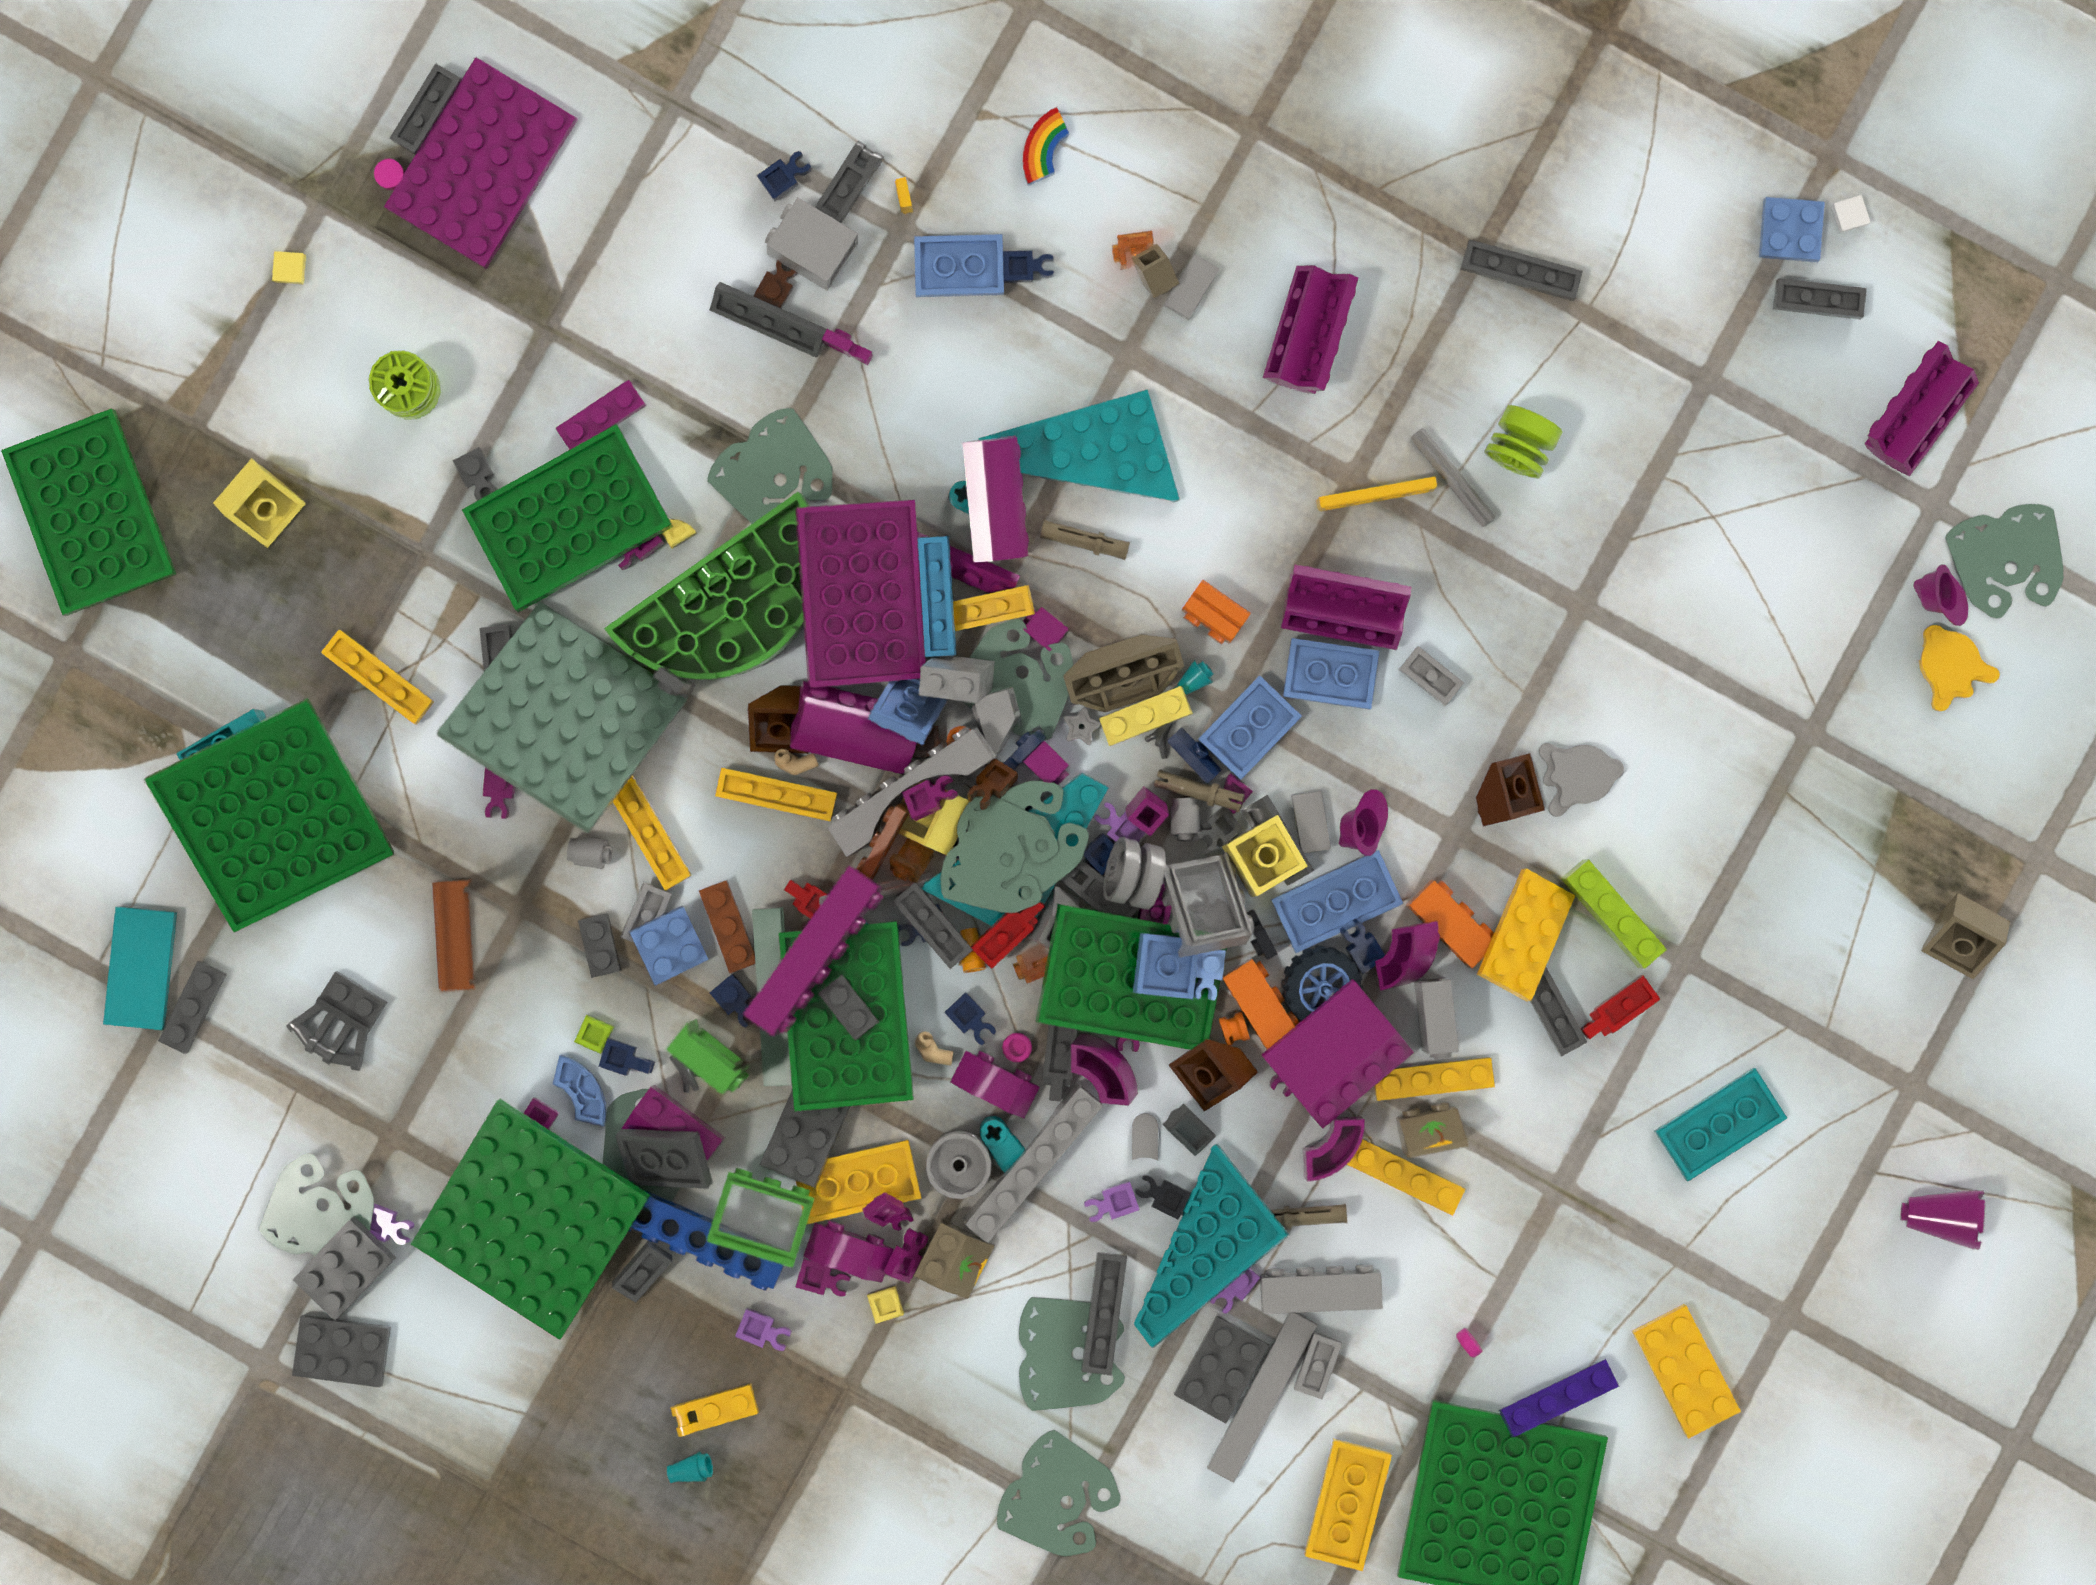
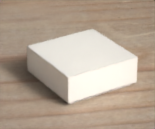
(1850, 214)

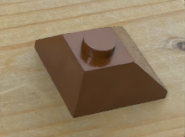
(772, 718)
(1509, 791)
(1213, 1072)

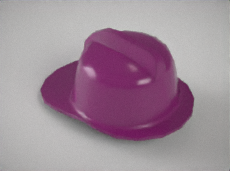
(1943, 594)
(1365, 824)

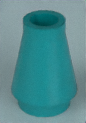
(691, 1469)

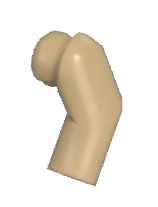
(794, 764)
(930, 1052)

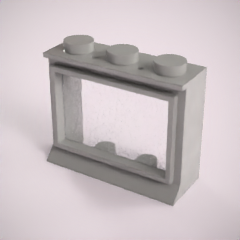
(1206, 905)

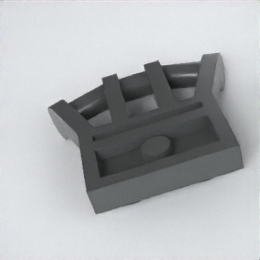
(351, 1005)

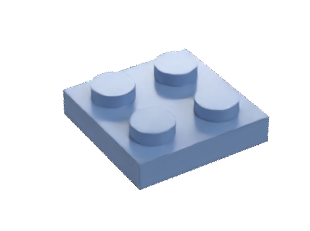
(1791, 229)
(668, 945)
(1161, 970)

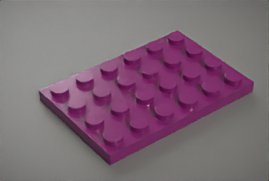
(480, 163)
(860, 592)

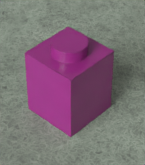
(1044, 628)
(1047, 764)
(1147, 811)

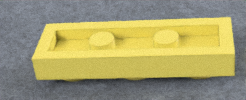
(1145, 716)

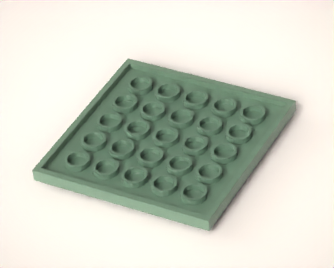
(562, 717)

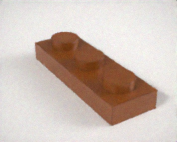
(884, 840)
(728, 926)

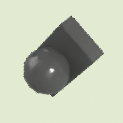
(1188, 1129)

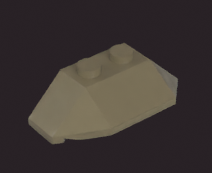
(1124, 672)

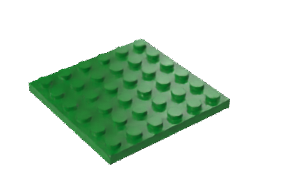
(269, 815)
(530, 1219)
(1499, 1503)

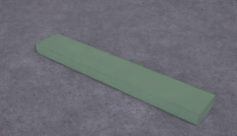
(774, 1049)

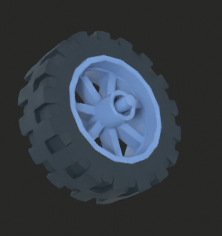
(1304, 965)

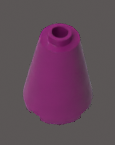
(1947, 1216)

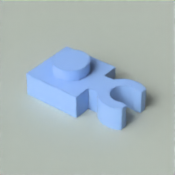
(1209, 967)

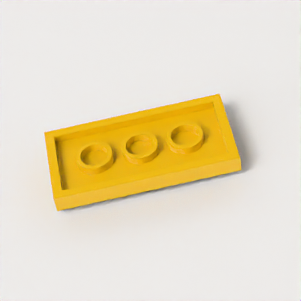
(1526, 935)
(860, 1176)
(1686, 1371)
(1347, 1504)

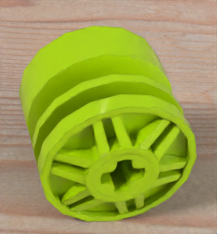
(416, 397)
(1520, 447)

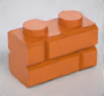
(1215, 612)

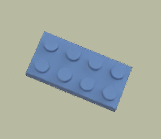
(1335, 899)

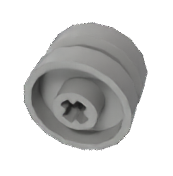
(1134, 873)
(958, 1146)

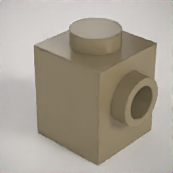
(1155, 271)

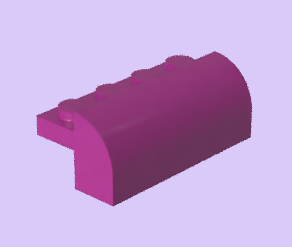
(1310, 329)
(1921, 410)
(995, 499)
(1345, 607)
(838, 727)

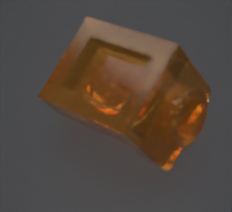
(1131, 242)
(910, 861)
(1032, 974)

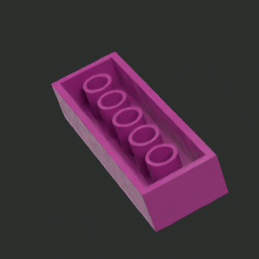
(813, 952)

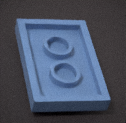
(959, 265)
(1331, 674)
(906, 711)
(1249, 727)

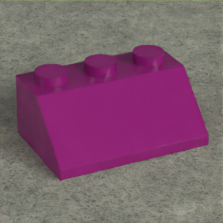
(664, 1113)

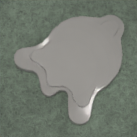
(1579, 774)

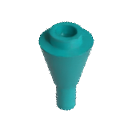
(1196, 677)

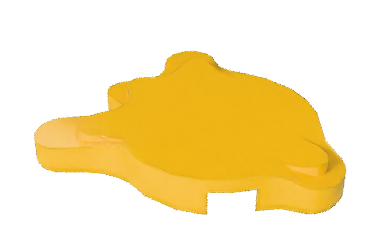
(1951, 664)

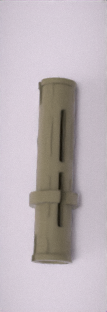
(1087, 540)
(1209, 793)
(1310, 1215)

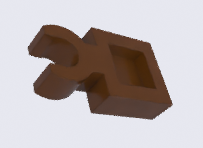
(775, 288)
(993, 780)

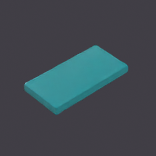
(140, 968)
(1720, 1124)

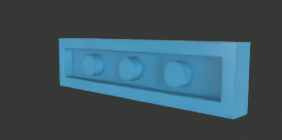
(937, 596)

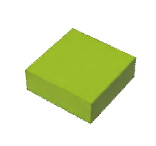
(593, 1034)

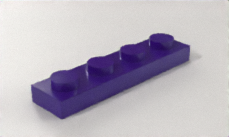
(1558, 1398)

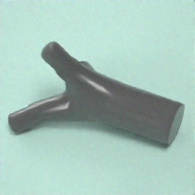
(1160, 735)
(686, 1074)

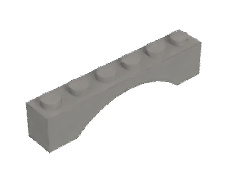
(962, 757)
(1043, 1152)

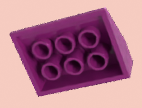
(1337, 1053)

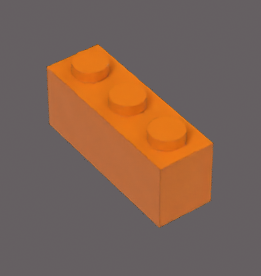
(1454, 920)
(1260, 1002)

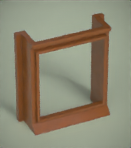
(453, 935)

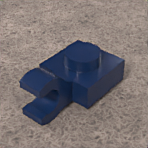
(621, 1058)

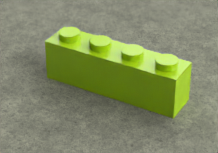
(1613, 914)

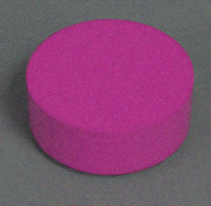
(388, 173)
(1017, 1047)
(1469, 1343)

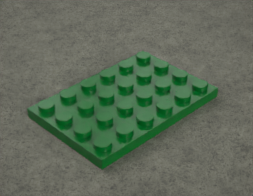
(88, 512)
(567, 518)
(1093, 978)
(825, 1060)

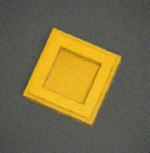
(903, 195)

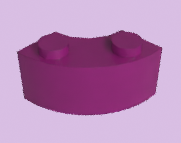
(1409, 955)
(1104, 1068)
(995, 1084)
(1334, 1149)
(848, 1251)

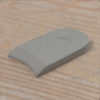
(1145, 1137)

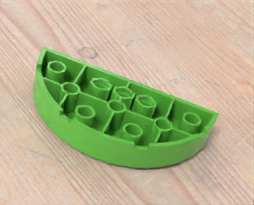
(727, 608)

